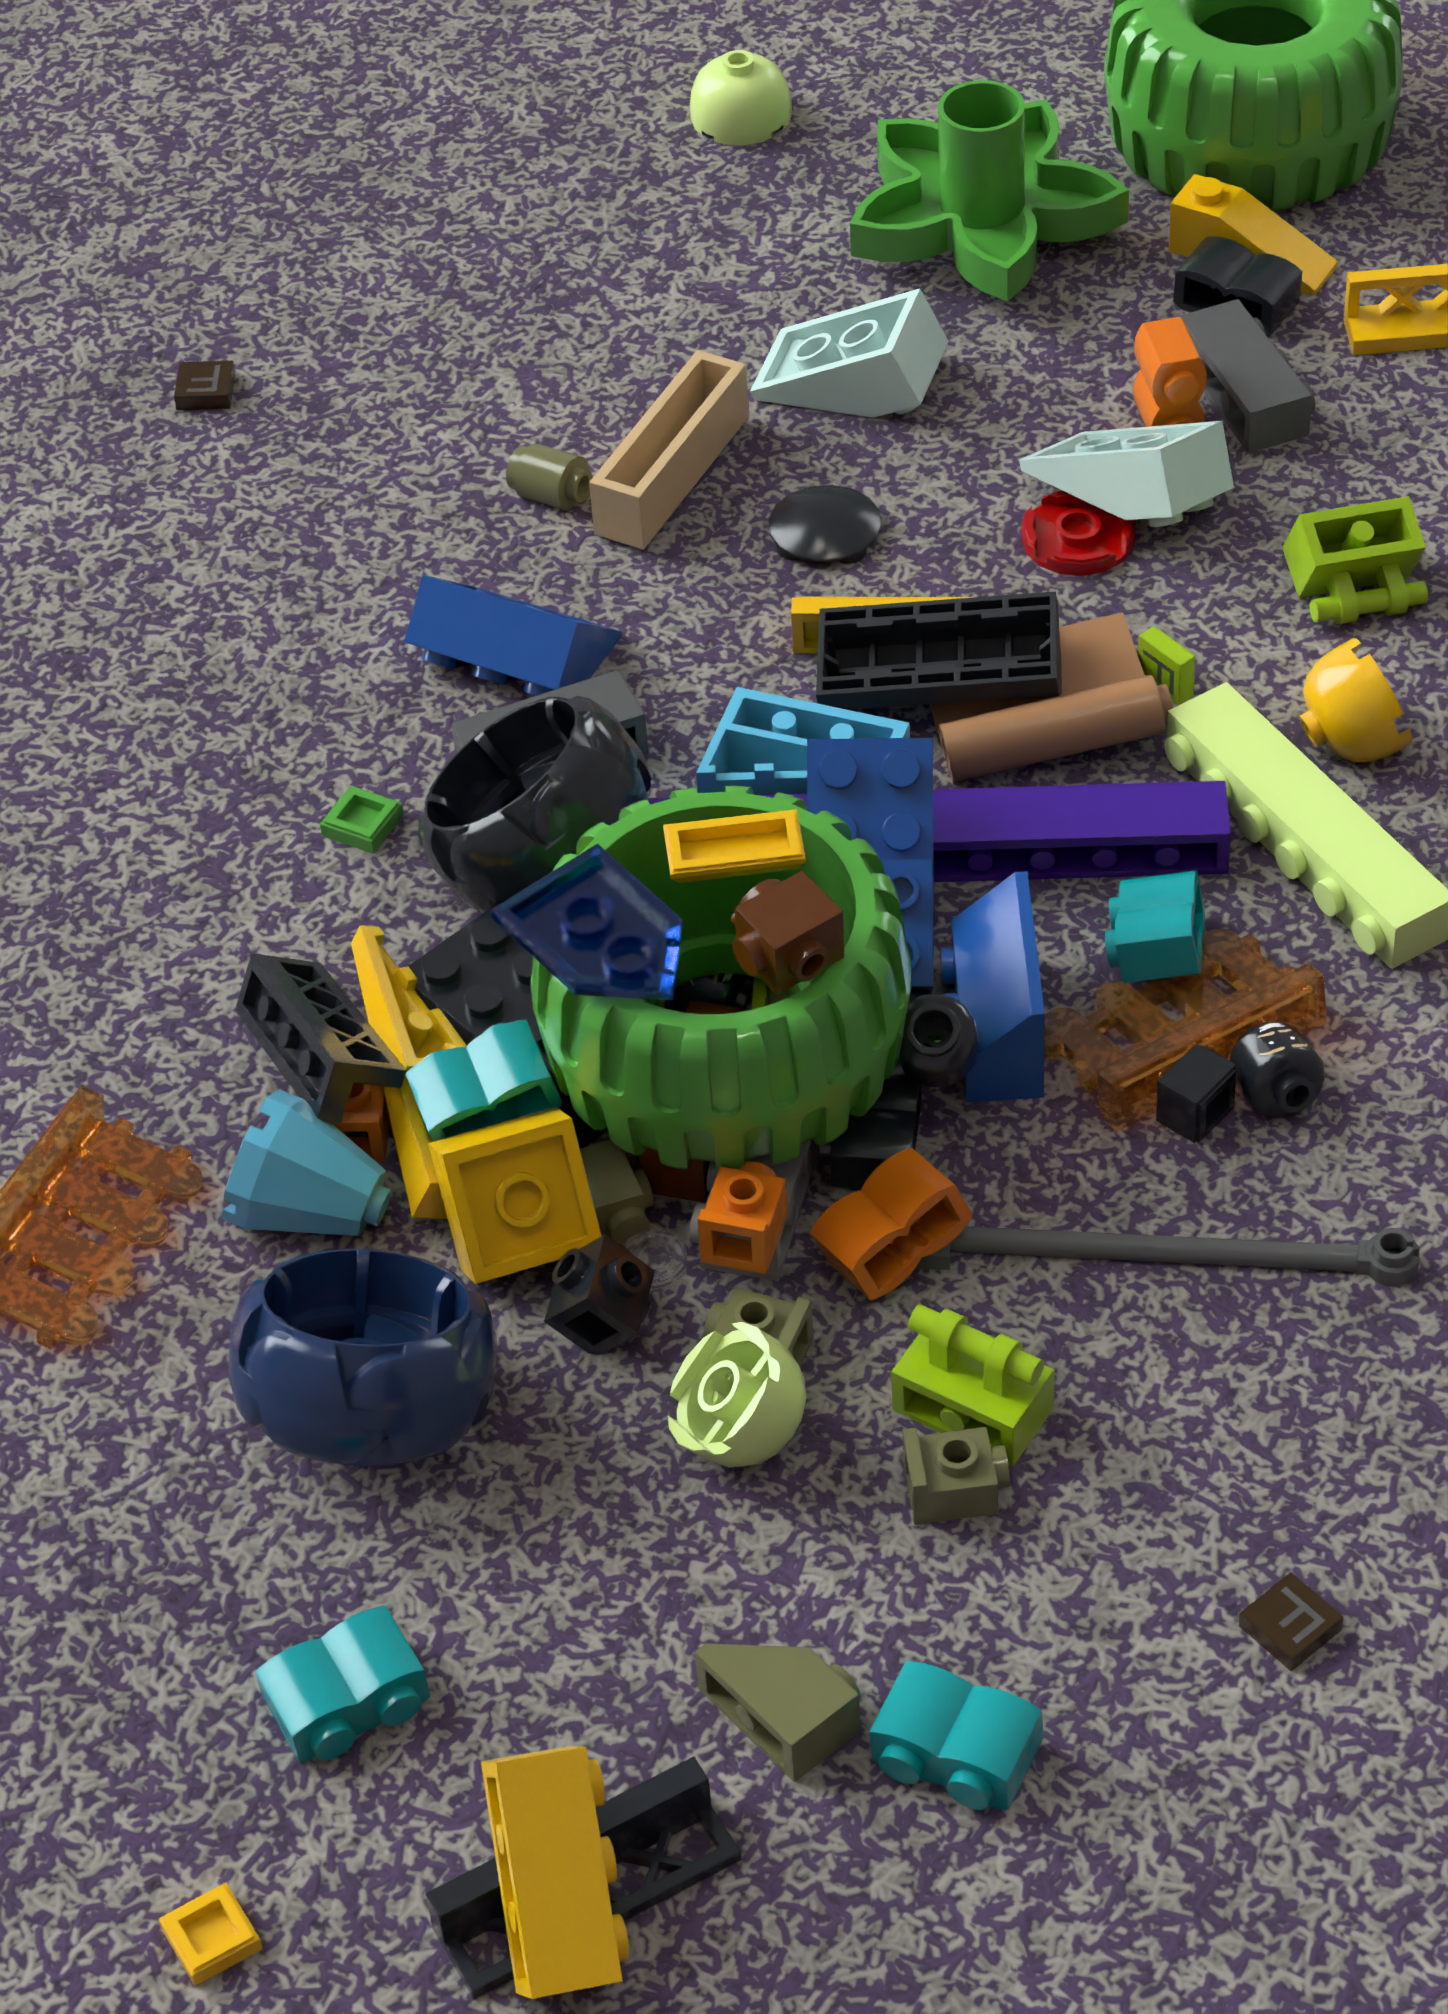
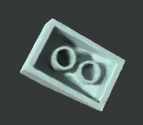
(857, 359)
(1140, 469)

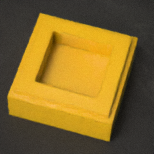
(210, 1934)

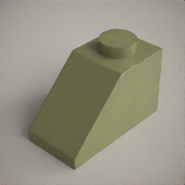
(782, 1700)

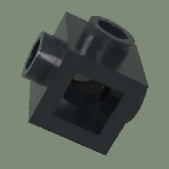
(599, 1295)

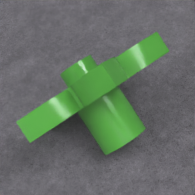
(982, 188)

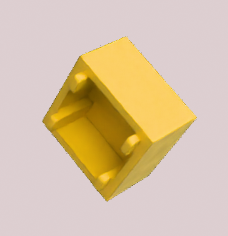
(515, 1194)

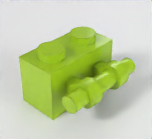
(1357, 549)
(971, 1380)

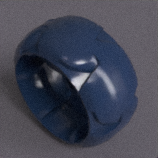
(362, 1357)

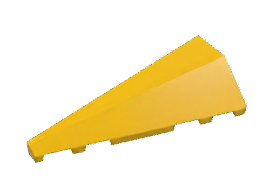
(411, 1035)

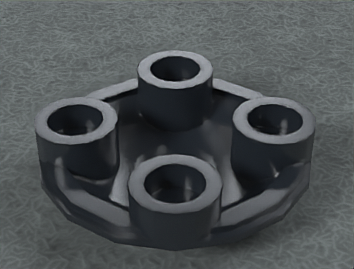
(825, 524)

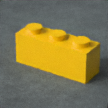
(554, 1871)

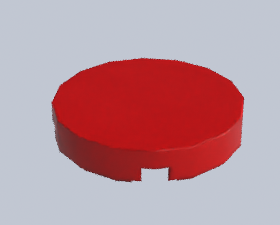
(1076, 546)

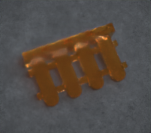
(1130, 1076)
(50, 1179)

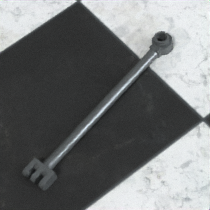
(1365, 1258)

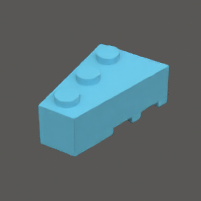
(766, 737)

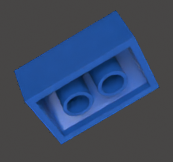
(505, 636)
(1000, 984)

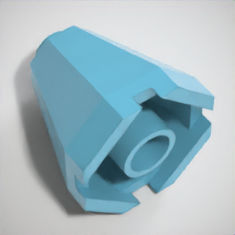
(303, 1175)

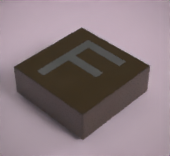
(204, 385)
(1290, 1621)

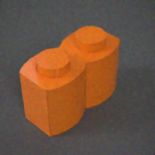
(1169, 374)
(891, 1223)

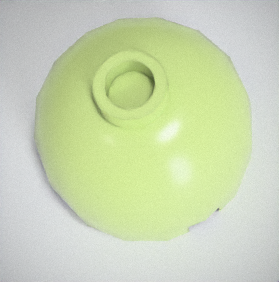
(740, 99)
(737, 1397)

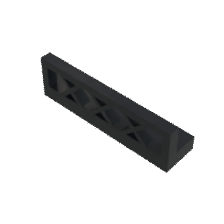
(313, 1033)
(633, 1823)

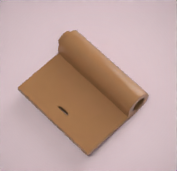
(1100, 706)

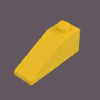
(1224, 210)

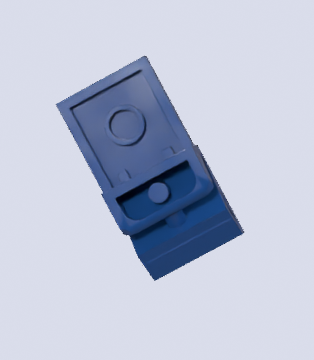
(888, 800)

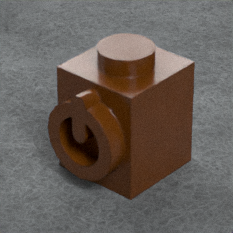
(787, 932)

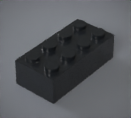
(484, 981)

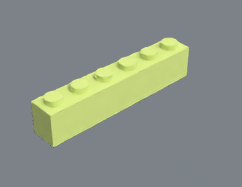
(1310, 826)

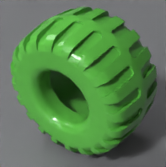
(1254, 92)
(750, 1077)

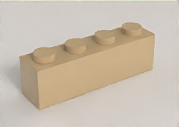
(669, 449)

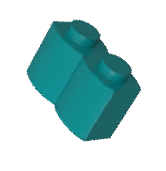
(1157, 927)
(483, 1083)
(343, 1685)
(956, 1736)

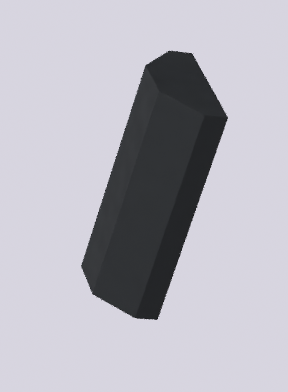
(939, 651)

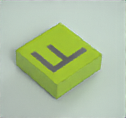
(1167, 663)

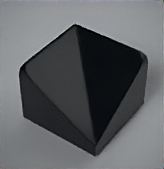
(1196, 1093)

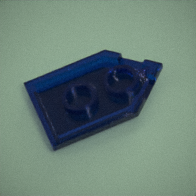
(597, 929)

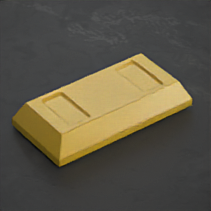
(734, 846)

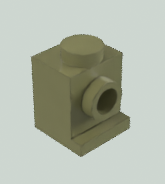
(617, 1190)
(781, 1319)
(953, 1474)

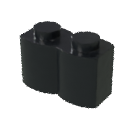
(1228, 271)
(879, 1134)

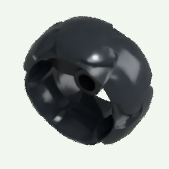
(527, 796)

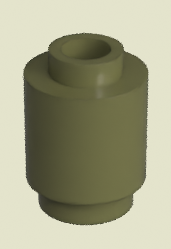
(549, 476)

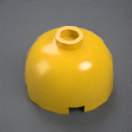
(1352, 706)

